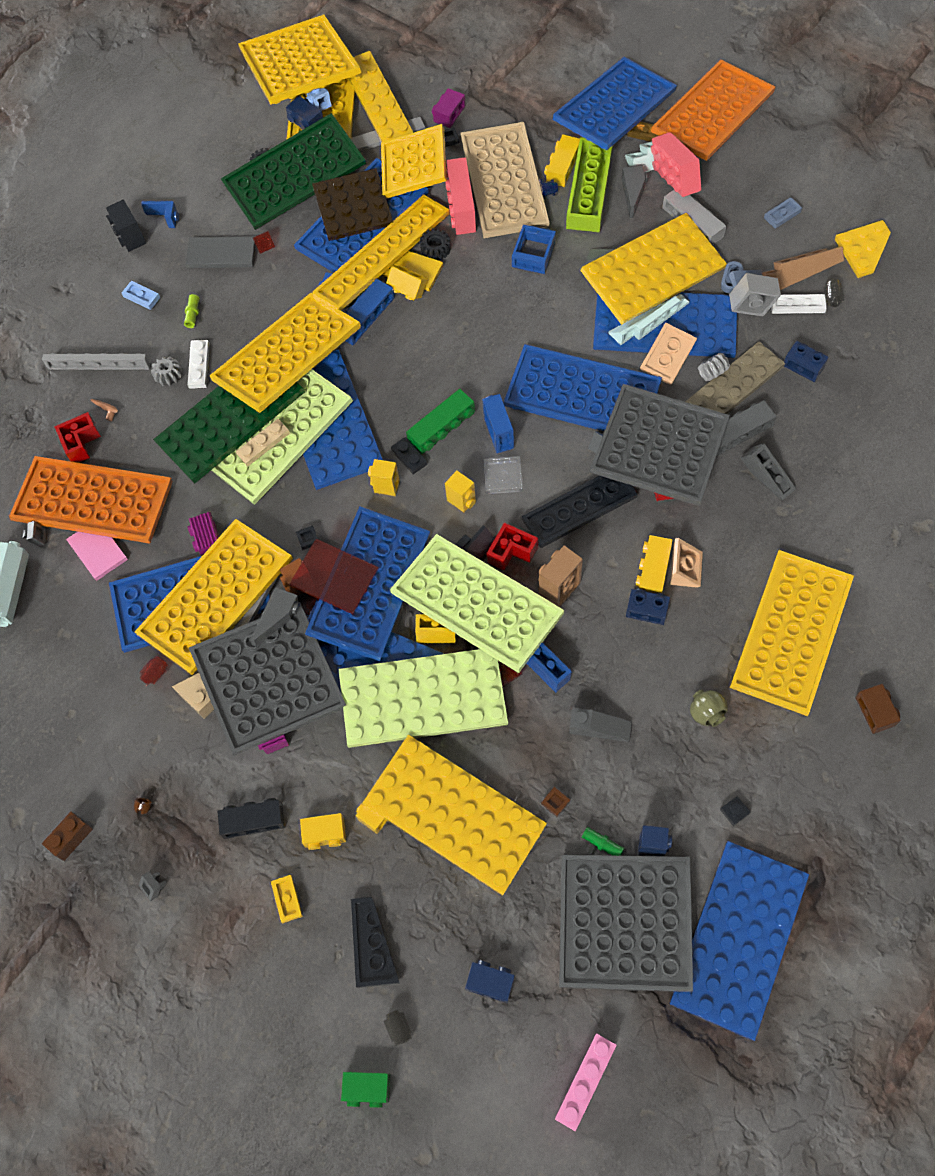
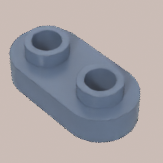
(726, 284)

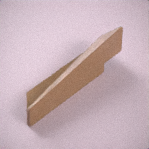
(805, 265)

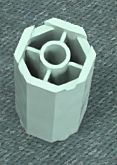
(12, 570)

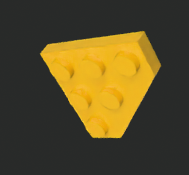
(864, 246)

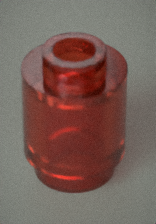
(153, 670)

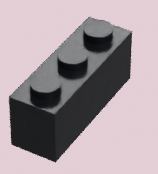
(250, 818)

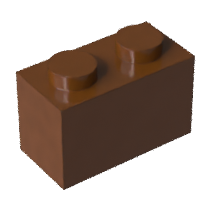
(878, 708)
(67, 836)

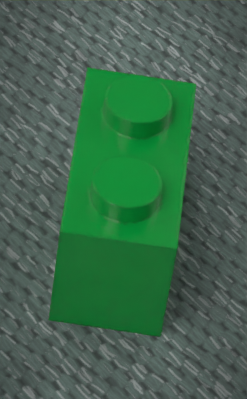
(365, 1088)

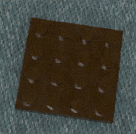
(352, 204)

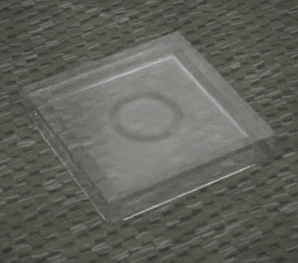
(503, 475)

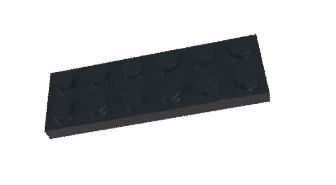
(577, 508)

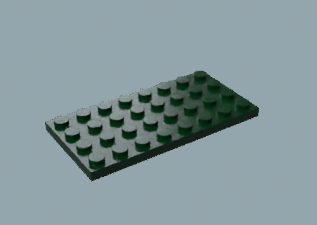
(287, 171)
(217, 429)

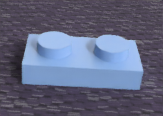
(140, 295)

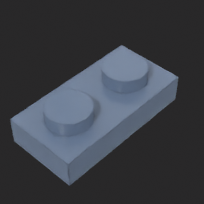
(782, 213)

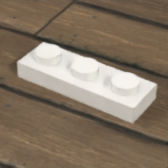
(800, 304)
(198, 364)

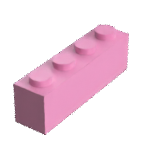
(585, 1082)

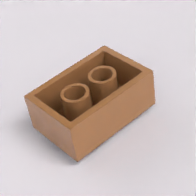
(560, 576)

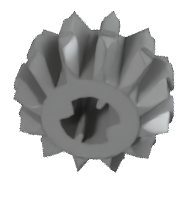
(714, 366)
(166, 371)

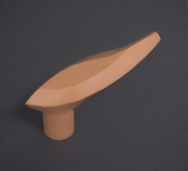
(107, 407)

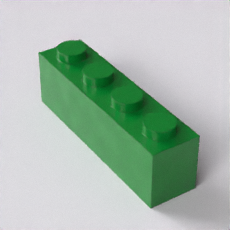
(441, 421)

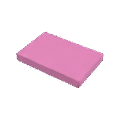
(97, 553)

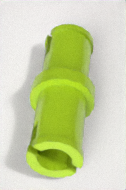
(191, 311)

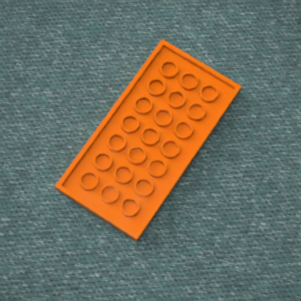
(714, 109)
(91, 499)

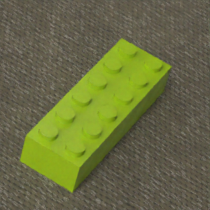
(588, 187)

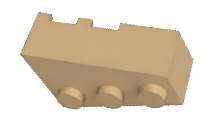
(195, 694)

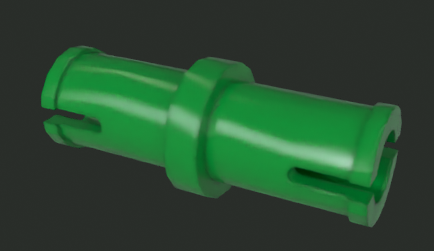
(602, 842)

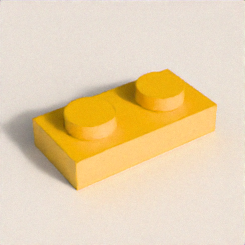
(286, 899)

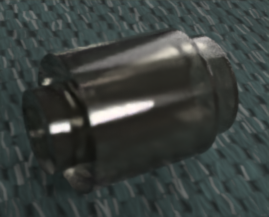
(833, 293)
(397, 1027)

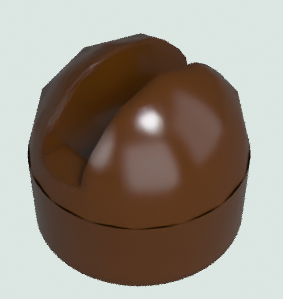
(142, 805)

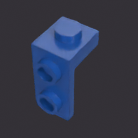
(162, 208)

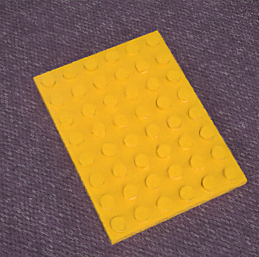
(298, 59)

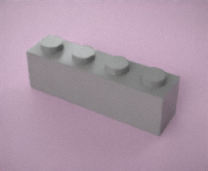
(708, 224)

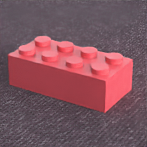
(676, 164)
(460, 196)

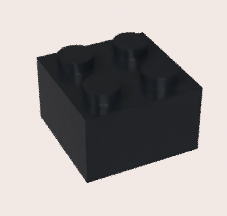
(125, 226)

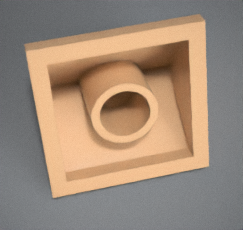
(686, 565)

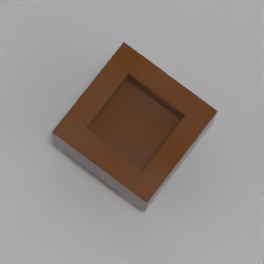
(555, 802)

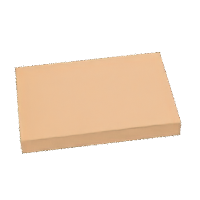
(668, 353)

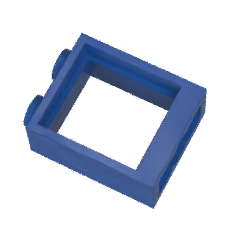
(532, 262)
(498, 423)

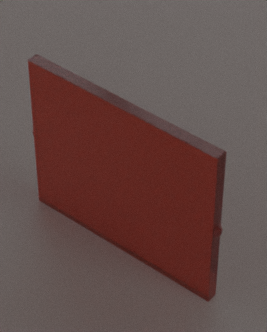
(334, 576)

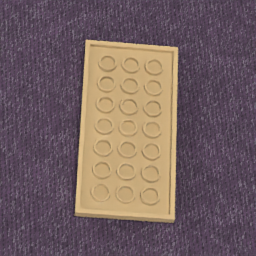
(504, 179)

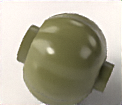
(709, 707)

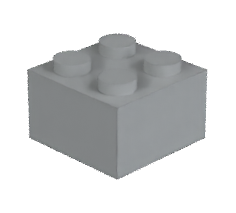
(754, 294)

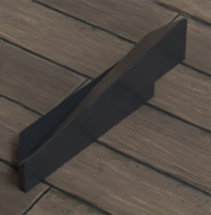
(478, 545)

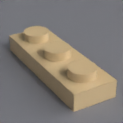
(262, 442)

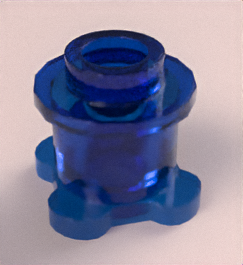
(548, 187)

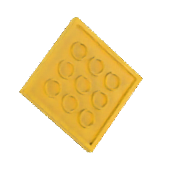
(413, 161)

